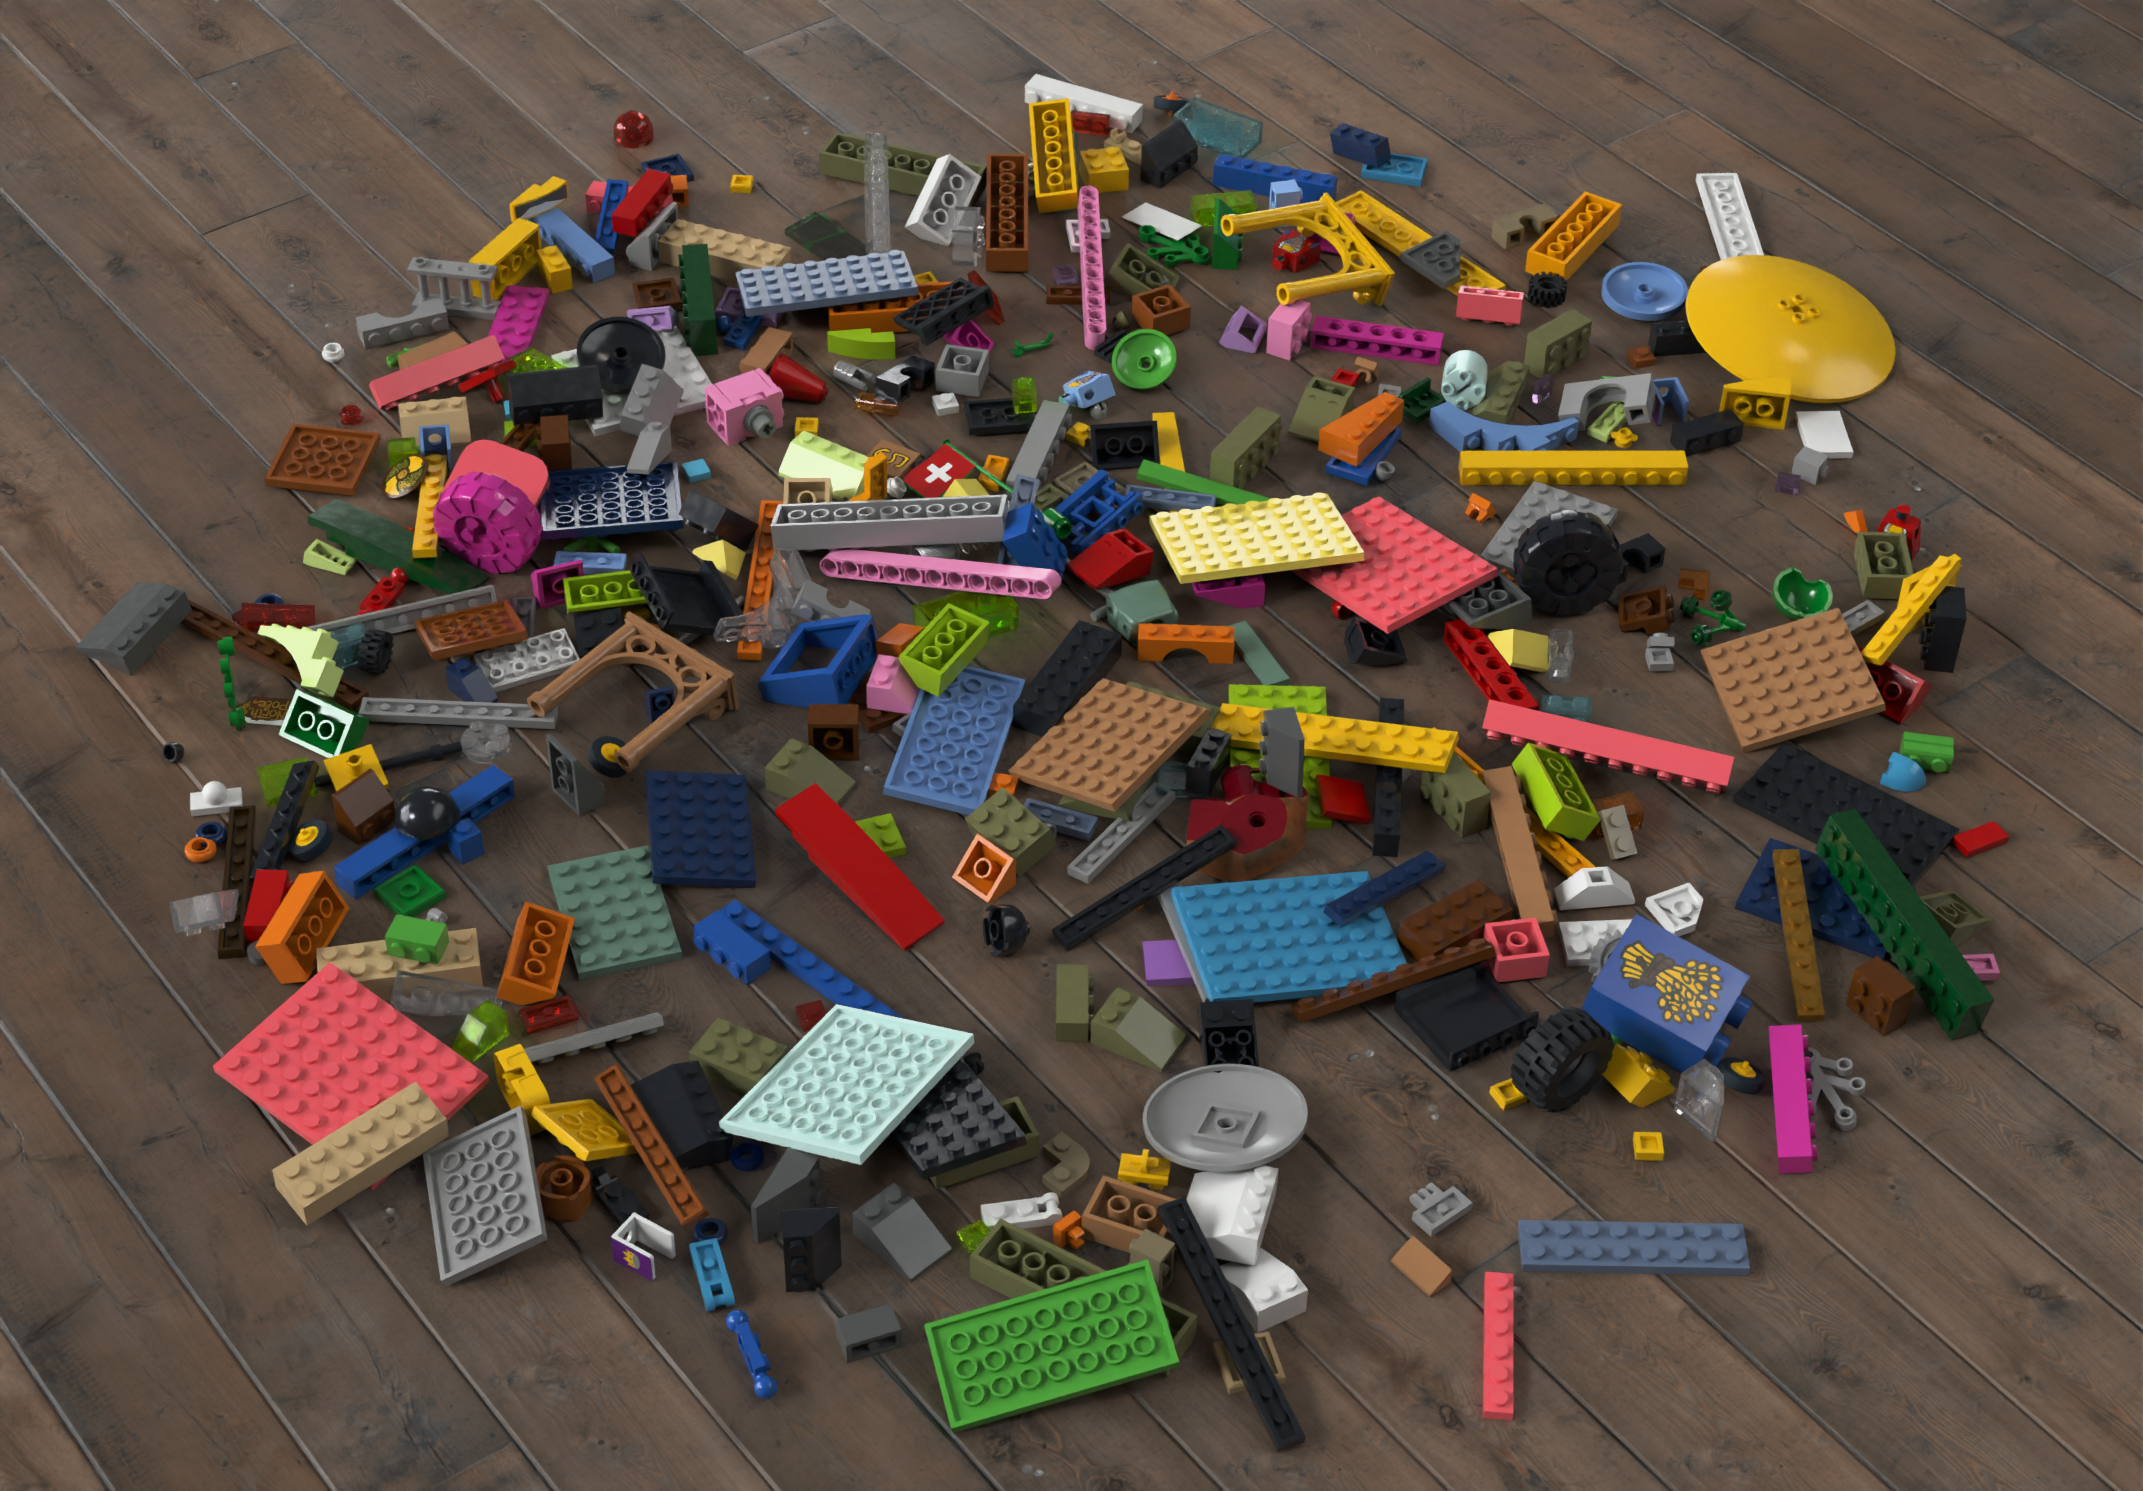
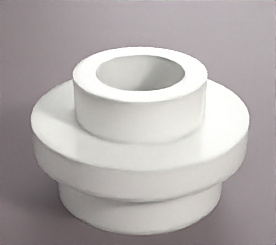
(333, 352)
(896, 487)

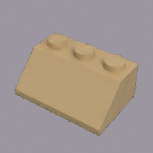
(436, 412)

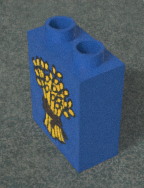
(1667, 997)

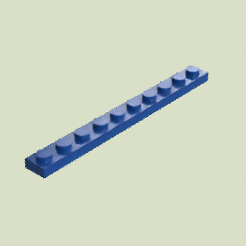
(804, 963)

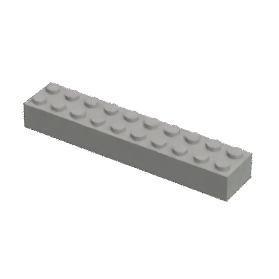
(890, 523)

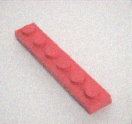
(1498, 1346)

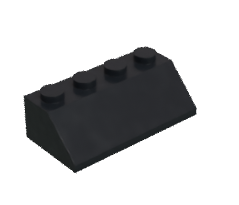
(555, 393)

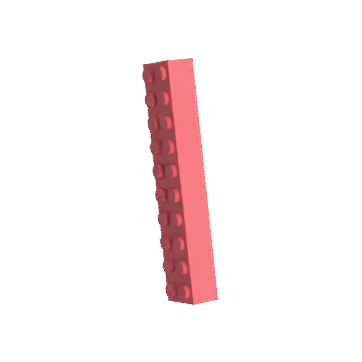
(1609, 746)

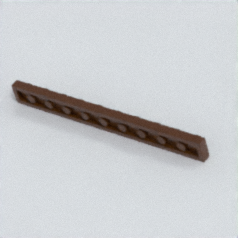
(264, 651)

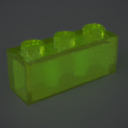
(1203, 206)

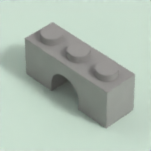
(814, 606)

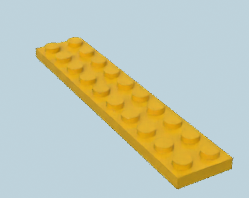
(1400, 235)
(1349, 739)

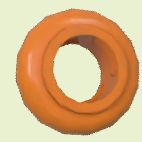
(200, 856)

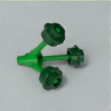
(1719, 600)

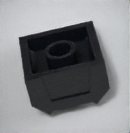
(1371, 645)

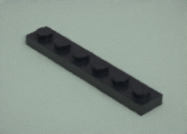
(286, 817)

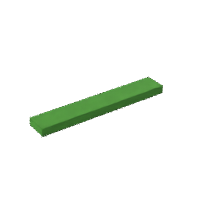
(1183, 481)

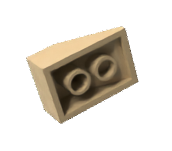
(807, 490)

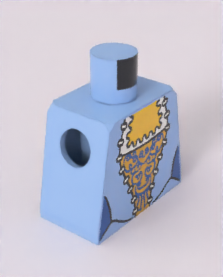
(1087, 389)

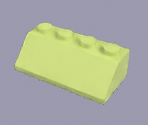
(819, 458)

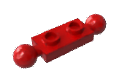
(385, 592)

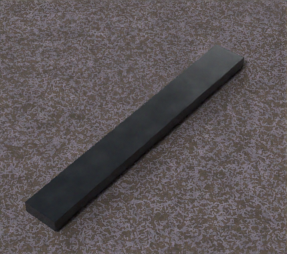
(1144, 887)

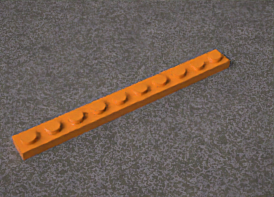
(760, 576)

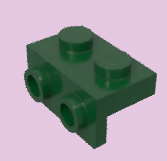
(1420, 400)

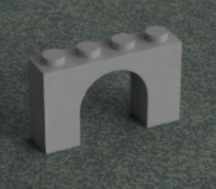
(1635, 391)

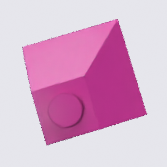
(969, 336)

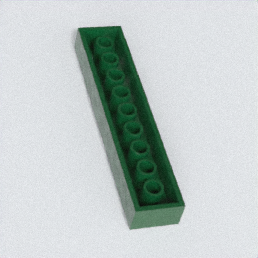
(1904, 925)

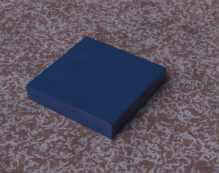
(670, 164)

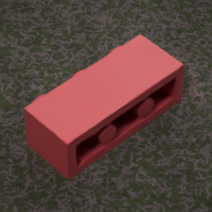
(1490, 305)

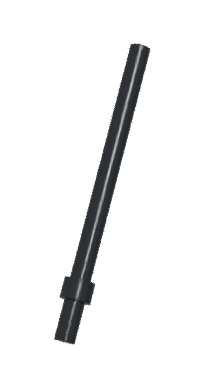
(435, 752)

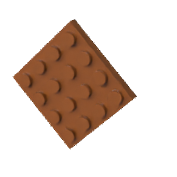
(322, 459)
(470, 630)

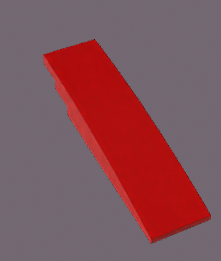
(858, 866)

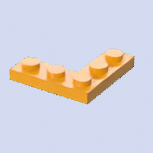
(874, 479)

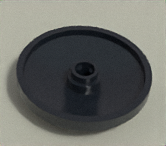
(619, 350)

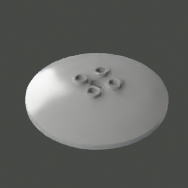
(1190, 1114)

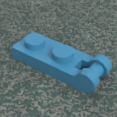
(711, 1274)

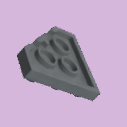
(1436, 259)

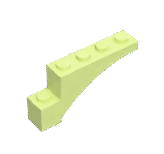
(312, 653)

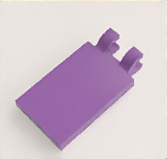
(1165, 964)

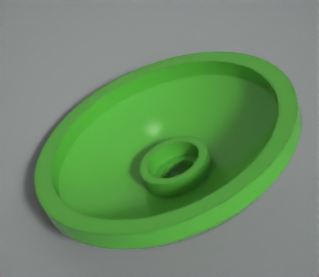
(1144, 348)

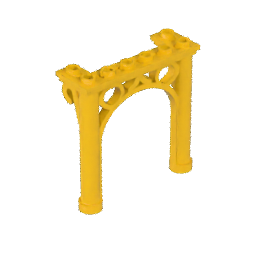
(1332, 224)

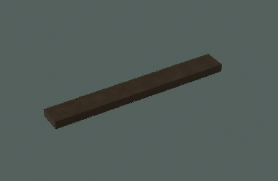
(237, 876)

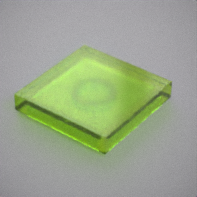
(274, 777)

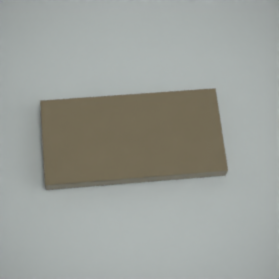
(1076, 477)

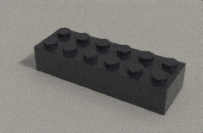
(1066, 677)

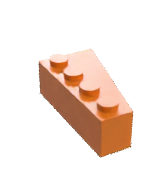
(1361, 430)

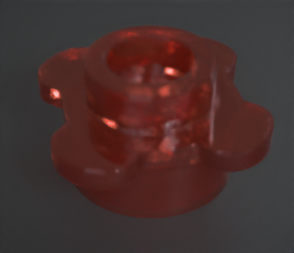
(350, 415)

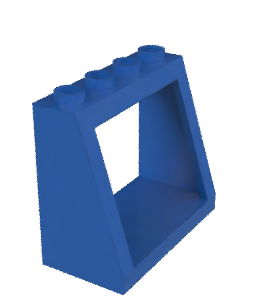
(837, 683)

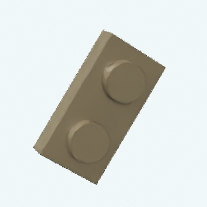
(1617, 832)

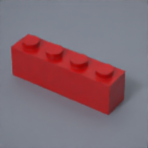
(642, 202)

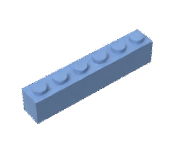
(575, 245)

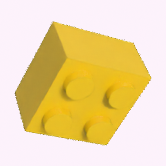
(1104, 169)

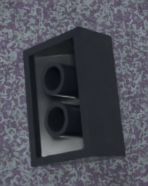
(1168, 155)
(1123, 444)
(810, 1247)

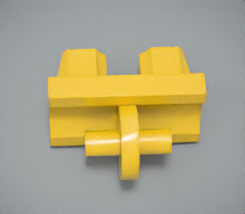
(1144, 1170)

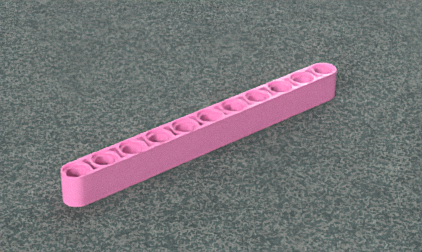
(1091, 267)
(941, 573)

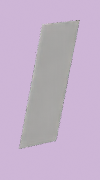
(1162, 220)

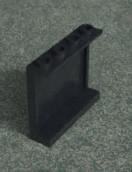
(685, 598)
(1463, 1015)

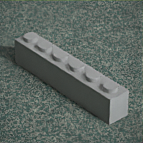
(1041, 443)

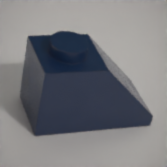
(469, 682)

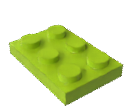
(884, 833)

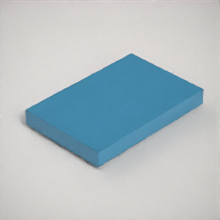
(1399, 169)

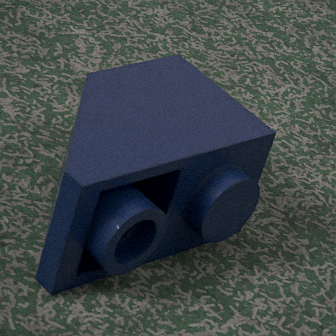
(658, 702)

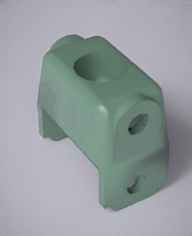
(1141, 604)

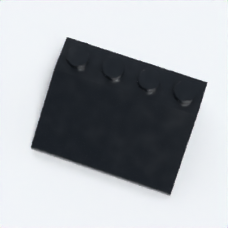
(685, 1114)

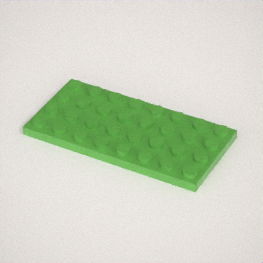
(1051, 1346)

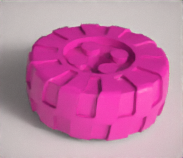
(488, 522)

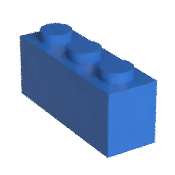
(732, 947)

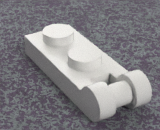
(1023, 1212)

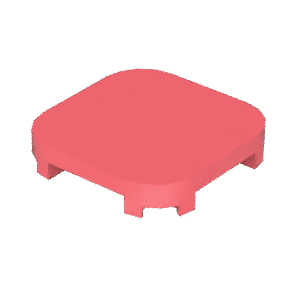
(515, 466)

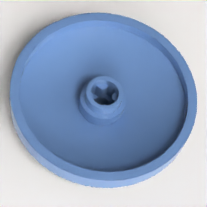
(1644, 291)

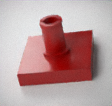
(489, 379)

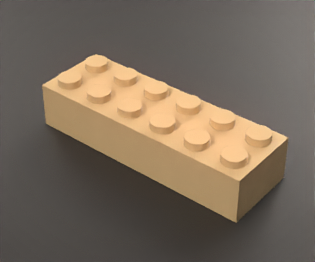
(726, 250)
(376, 969)
(360, 1153)

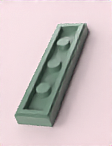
(1258, 656)

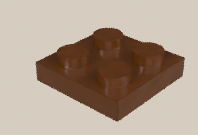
(657, 294)

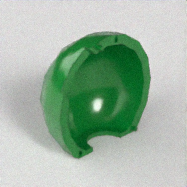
(1798, 597)

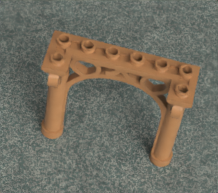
(639, 643)

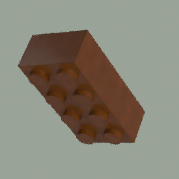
(1452, 921)

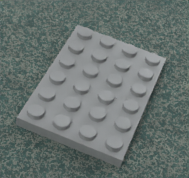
(1534, 504)
(484, 1196)

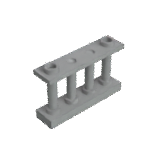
(456, 306)

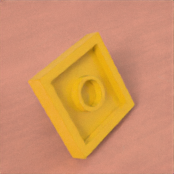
(350, 765)

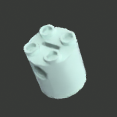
(1464, 379)

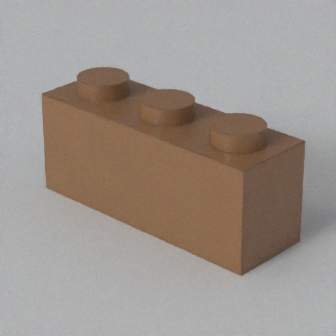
(431, 349)
(766, 350)

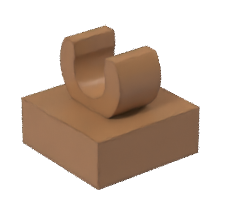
(1367, 368)

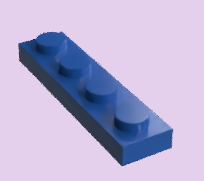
(614, 194)

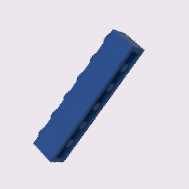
(1257, 176)

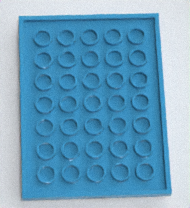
(1276, 941)

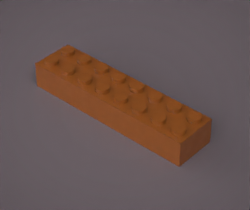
(1007, 212)

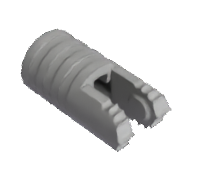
(852, 374)

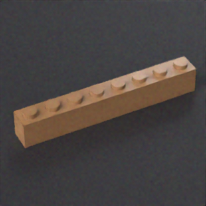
(1517, 849)

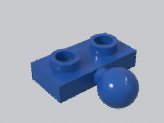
(740, 332)

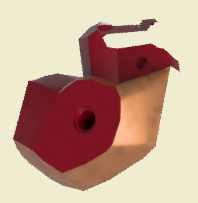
(1258, 816)

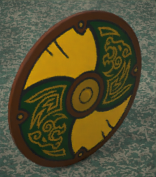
(404, 476)

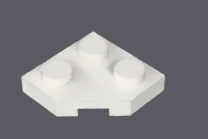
(1676, 909)

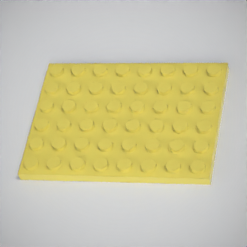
(1255, 538)

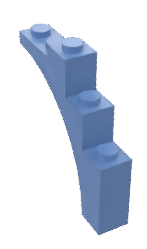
(1469, 432)

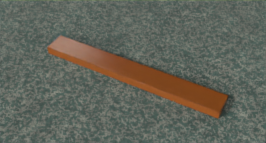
(651, 1147)

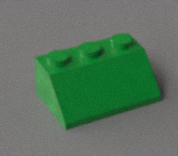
(1226, 249)
(322, 725)

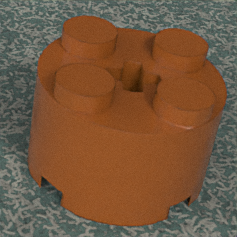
(564, 1188)

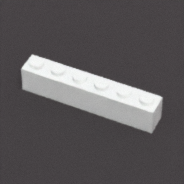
(1123, 113)

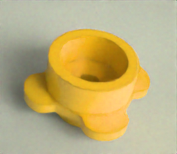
(1624, 437)

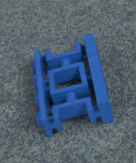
(1086, 499)

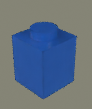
(465, 841)

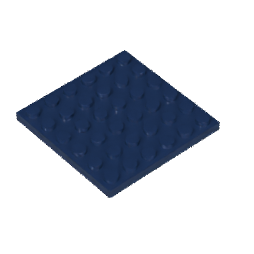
(610, 502)

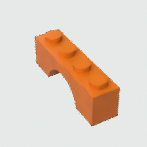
(1212, 641)

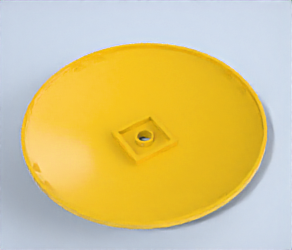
(1830, 346)

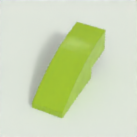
(862, 344)

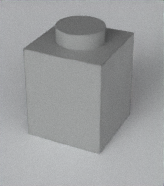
(1810, 465)

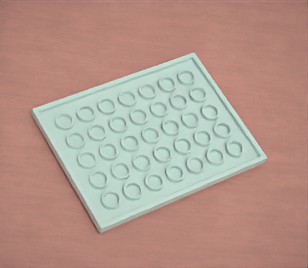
(847, 1083)

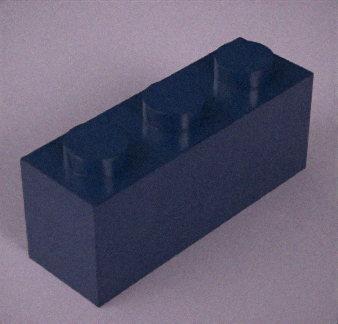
(1360, 145)

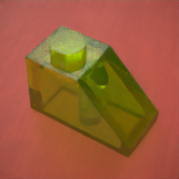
(481, 1031)

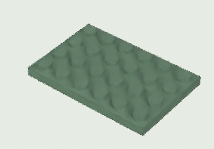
(616, 912)

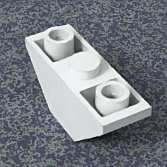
(1593, 889)

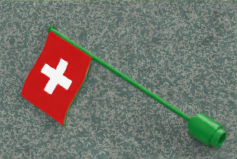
(948, 463)

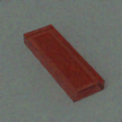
(281, 614)

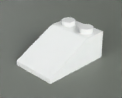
(1266, 1291)

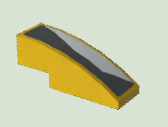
(539, 199)

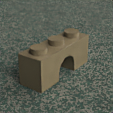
(1510, 229)

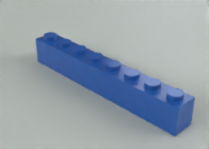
(396, 851)

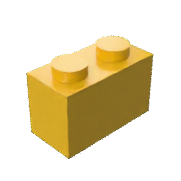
(554, 269)

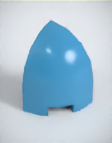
(1903, 774)

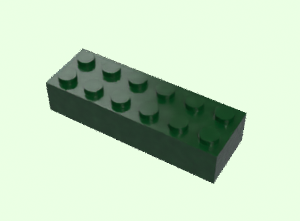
(698, 300)

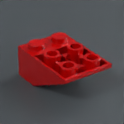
(1113, 560)

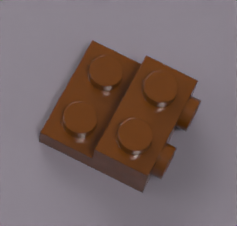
(1646, 610)

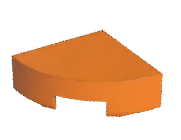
(1856, 520)

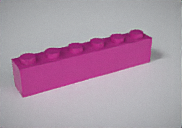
(1790, 1099)

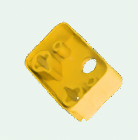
(520, 1083)

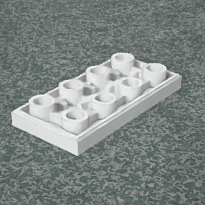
(527, 661)

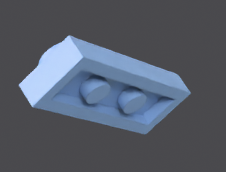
(594, 562)

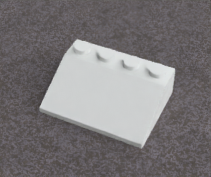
(1234, 1210)

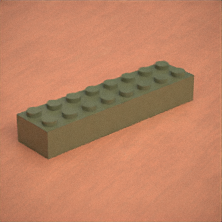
(906, 167)
(1023, 1264)

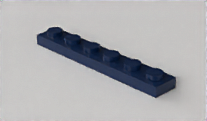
(1384, 888)

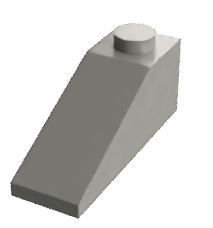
(651, 448)

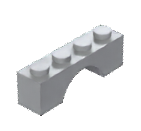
(380, 330)

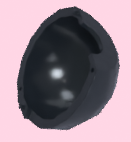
(426, 813)

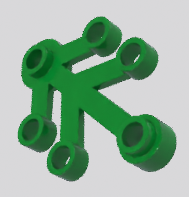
(1198, 254)
(237, 716)

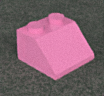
(891, 686)

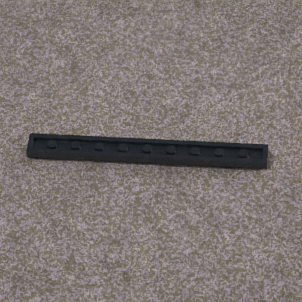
(1231, 1325)

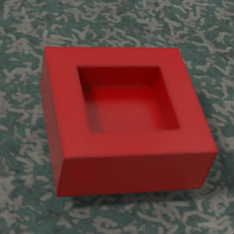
(1346, 377)

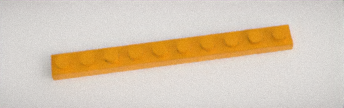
(1549, 844)

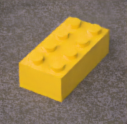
(512, 253)

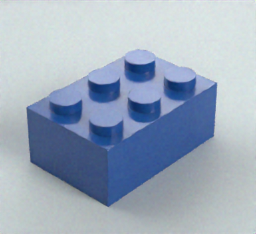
(1033, 541)

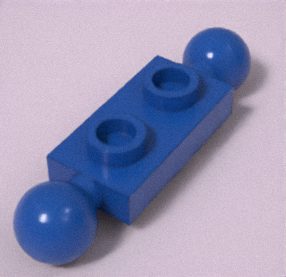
(757, 1363)

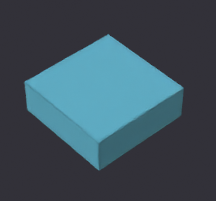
(696, 470)

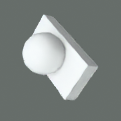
(215, 799)

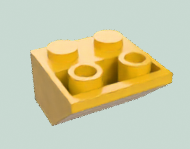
(1637, 1077)

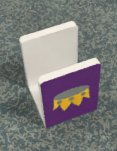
(649, 1234)

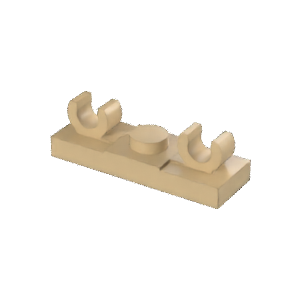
(1130, 148)

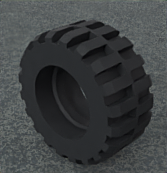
(1562, 1059)

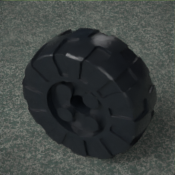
(1568, 562)

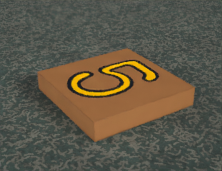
(899, 459)

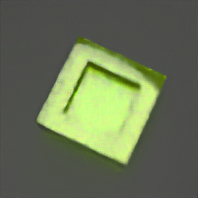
(972, 1235)

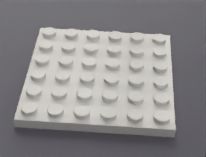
(679, 365)

